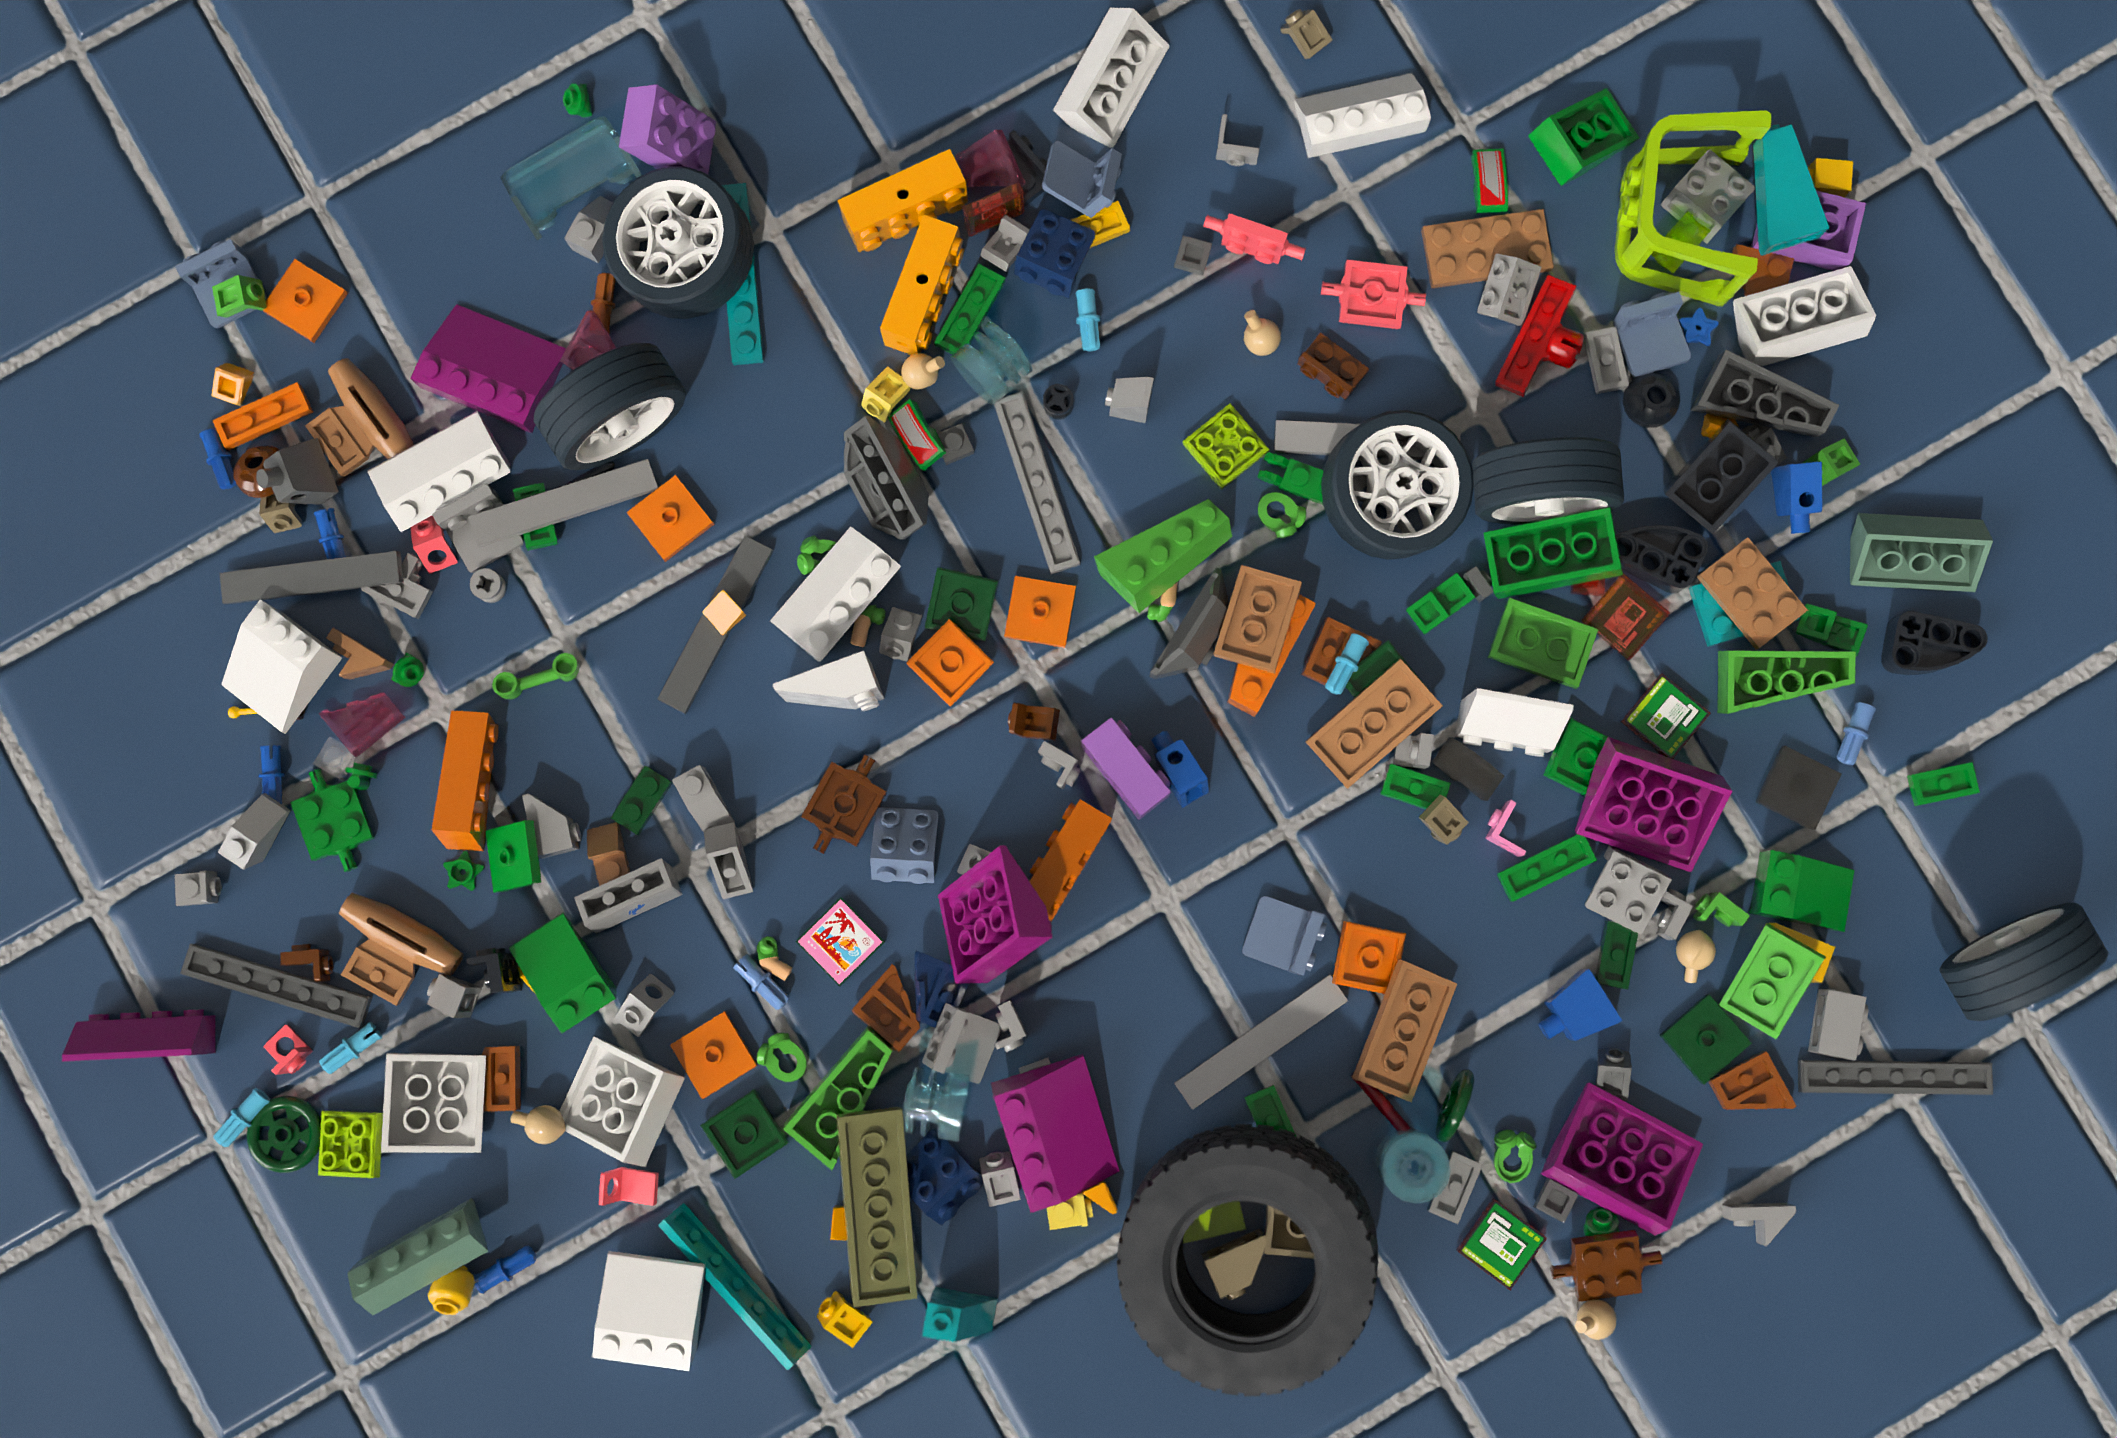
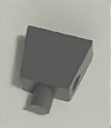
(298, 474)

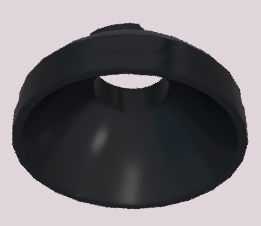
(1641, 409)

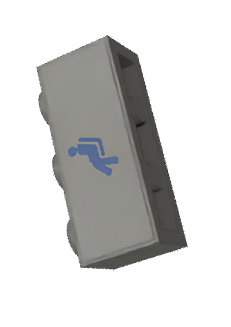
(628, 896)

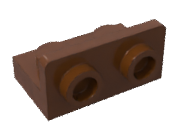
(1332, 367)

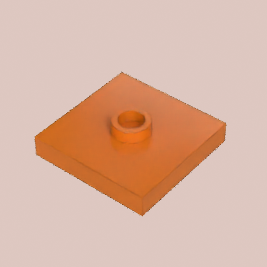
(304, 300)
(670, 518)
(1040, 611)
(949, 662)
(1367, 956)
(713, 1055)

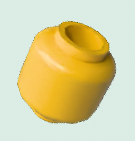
(452, 1291)

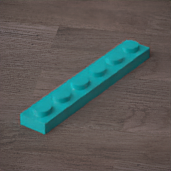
(744, 306)
(735, 1286)

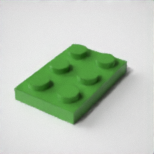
(1543, 643)
(1772, 981)

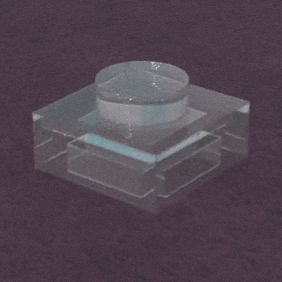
(334, 758)

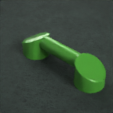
(509, 687)

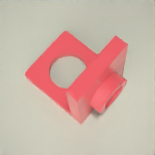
(429, 537)
(294, 1059)
(629, 1186)

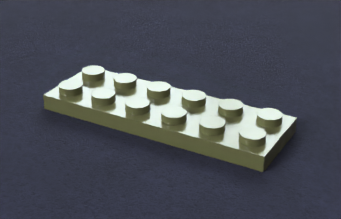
(876, 1206)

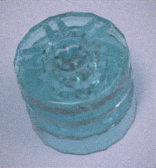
(997, 358)
(936, 1104)
(1395, 1159)

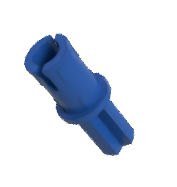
(218, 458)
(330, 533)
(271, 772)
(504, 1269)

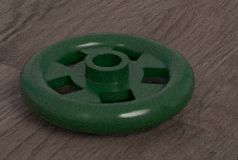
(1454, 1105)
(290, 1160)

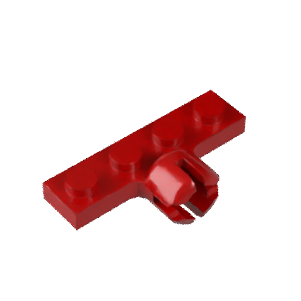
(1542, 338)

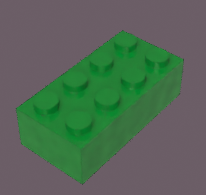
(1553, 553)

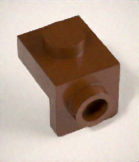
(1033, 721)
(302, 954)

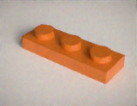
(262, 416)

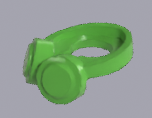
(1295, 512)
(812, 544)
(767, 1058)
(1505, 1141)

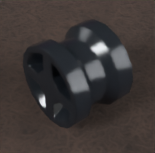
(1055, 395)

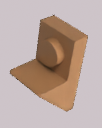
(362, 661)
(607, 852)

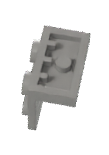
(1709, 193)
(456, 523)
(1627, 890)
(962, 1043)

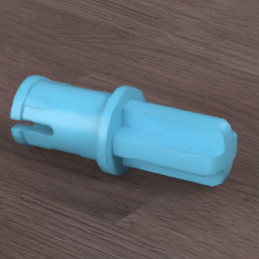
(1088, 319)
(1346, 663)
(349, 1048)
(241, 1118)

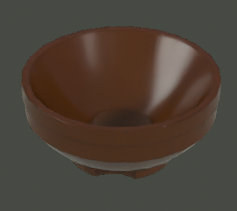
(246, 477)

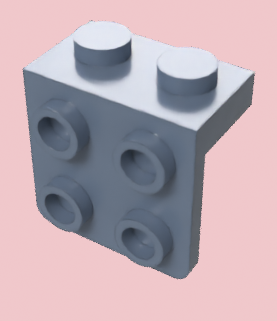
(1081, 181)
(211, 268)
(1652, 334)
(904, 845)
(1284, 935)

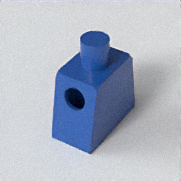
(1798, 493)
(1187, 777)
(1579, 1008)

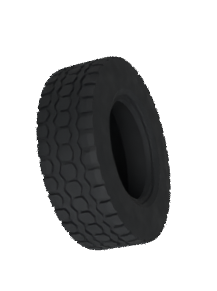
(1231, 1347)

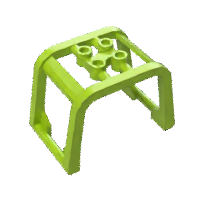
(1638, 200)

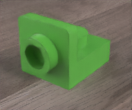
(238, 295)
(1835, 460)
(1726, 910)

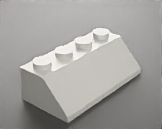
(1112, 76)
(1362, 115)
(1802, 317)
(439, 471)
(835, 593)

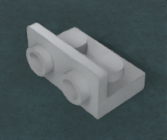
(1509, 289)
(1055, 759)
(1009, 1020)

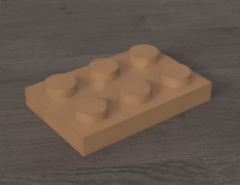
(1752, 593)
(1258, 619)

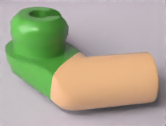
(1167, 602)
(863, 622)
(769, 958)

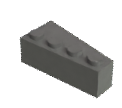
(1760, 397)

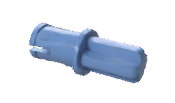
(1855, 733)
(761, 982)

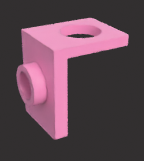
(1497, 823)

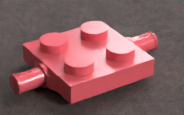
(1254, 239)
(1373, 294)

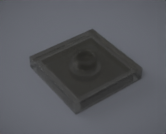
(1798, 788)

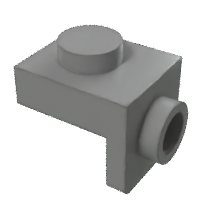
(1005, 243)
(899, 634)

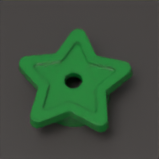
(455, 867)

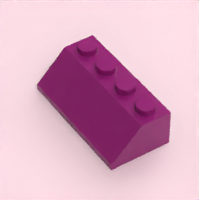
(140, 1037)

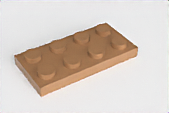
(1466, 249)
(1373, 723)
(1404, 1030)

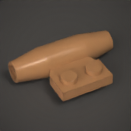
(364, 421)
(394, 946)

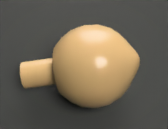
(1261, 334)
(921, 370)
(1695, 952)
(542, 1124)
(1596, 1319)

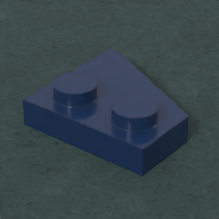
(934, 988)

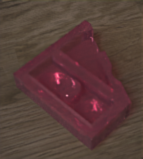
(989, 162)
(588, 342)
(363, 722)

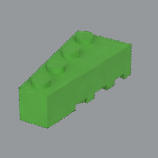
(1163, 554)
(1766, 677)
(839, 1092)

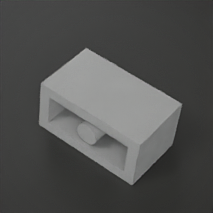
(1838, 1024)

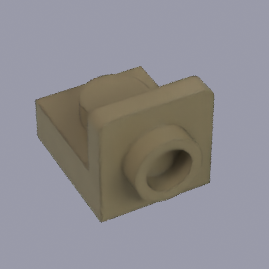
(1306, 32)
(279, 515)
(1443, 820)

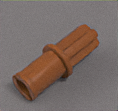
(603, 299)

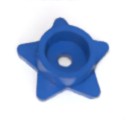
(1694, 335)

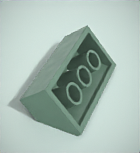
(1918, 552)
(418, 1258)

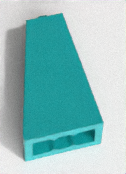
(1785, 193)
(958, 1315)

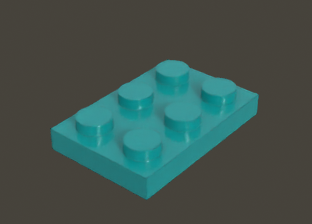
(1714, 621)

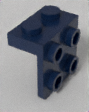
(1053, 253)
(940, 1178)

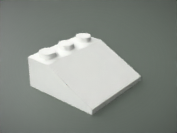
(277, 666)
(840, 684)
(1511, 721)
(619, 1102)
(433, 1103)
(649, 1311)

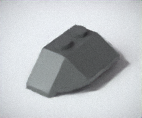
(884, 479)
(1197, 631)

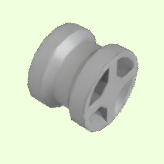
(493, 590)

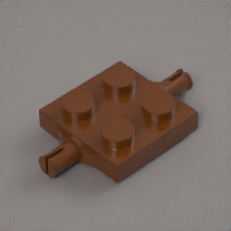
(844, 804)
(1606, 1265)

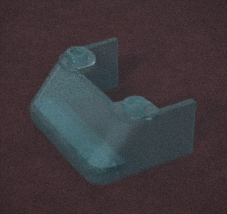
(566, 172)

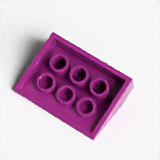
(489, 367)
(1651, 804)
(992, 918)
(1055, 1131)
(1623, 1160)

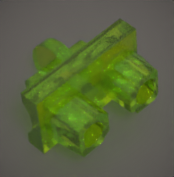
(1687, 231)

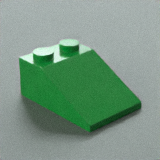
(1582, 136)
(1802, 890)
(563, 972)

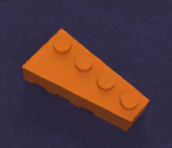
(1252, 684)
(465, 781)
(1067, 854)

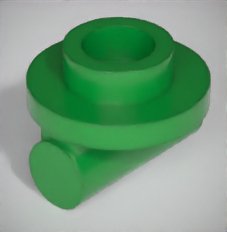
(577, 100)
(408, 671)
(360, 776)
(1600, 1222)

